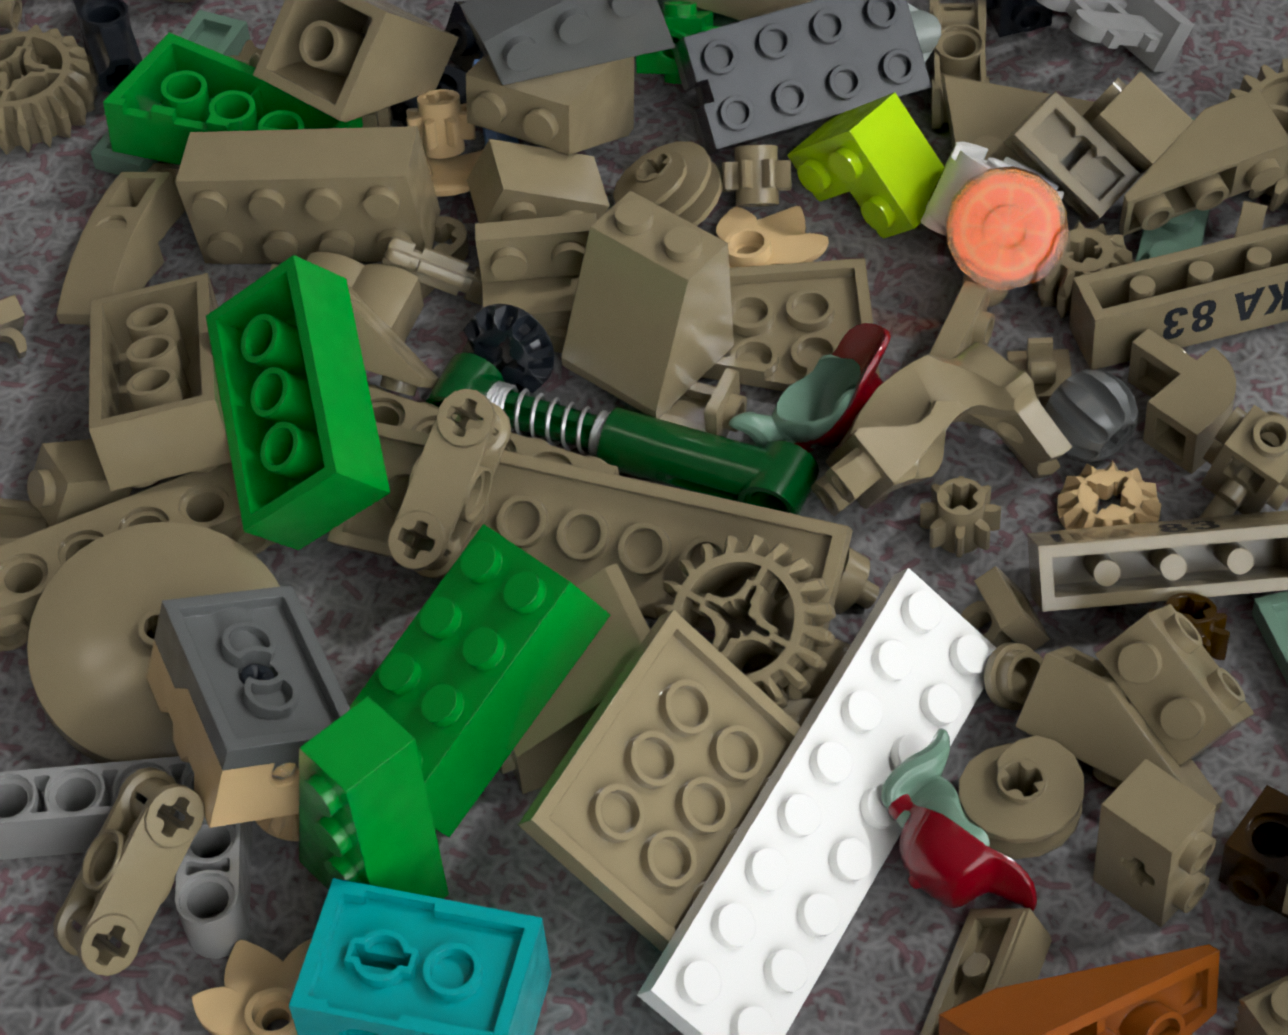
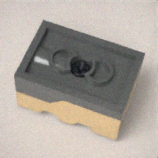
(243, 697)

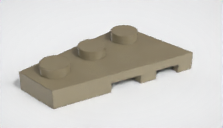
(991, 112)

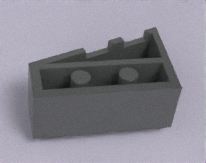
(558, 36)

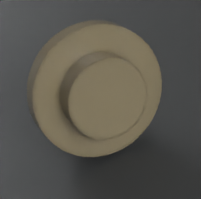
(1011, 674)

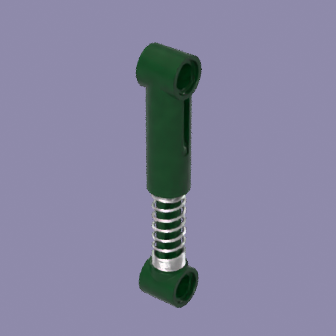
(644, 446)

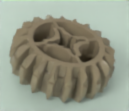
(43, 87)
(757, 599)

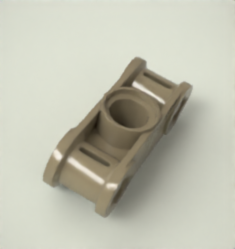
(958, 51)
(449, 483)
(128, 871)

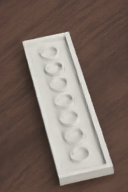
(819, 822)

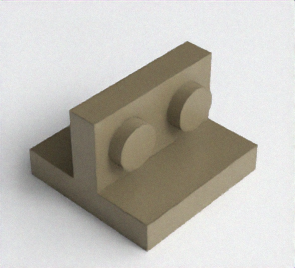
(533, 264)

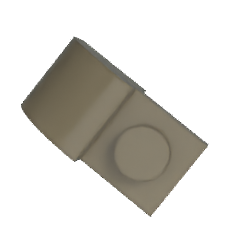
(1187, 399)

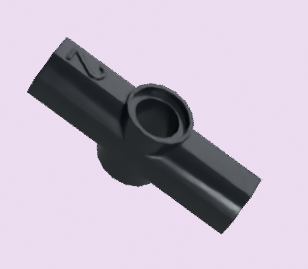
(108, 40)

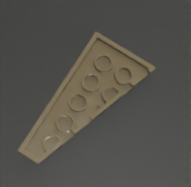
(786, 319)

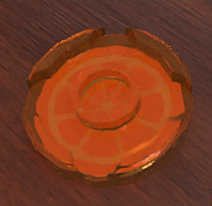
(1006, 228)

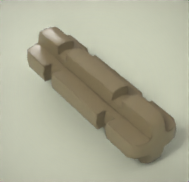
(435, 269)

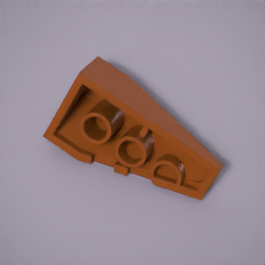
(1135, 997)

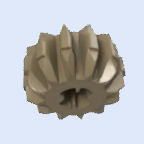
(1084, 253)

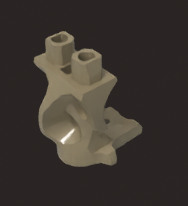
(905, 423)

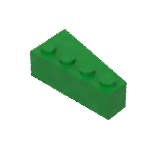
(198, 90)
(367, 806)

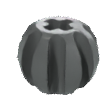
(1093, 414)

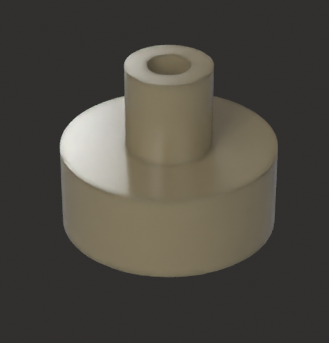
(854, 583)

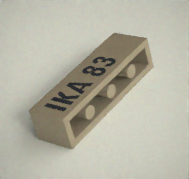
(1182, 296)
(1159, 560)

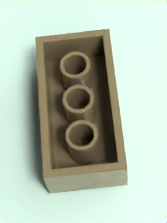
(306, 193)
(155, 384)

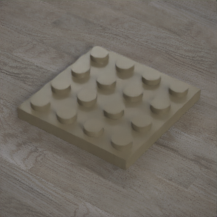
(661, 778)

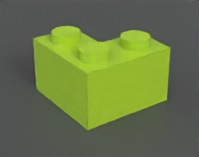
(877, 158)

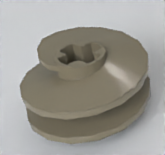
(676, 179)
(1024, 796)

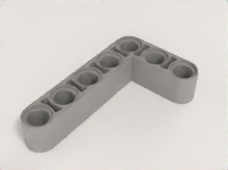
(50, 824)

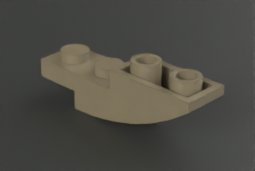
(121, 240)

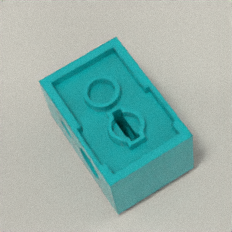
(419, 967)

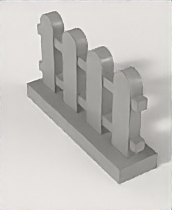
(1145, 27)

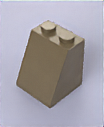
(353, 55)
(556, 110)
(649, 305)
(585, 685)

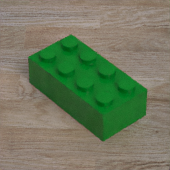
(296, 404)
(481, 666)

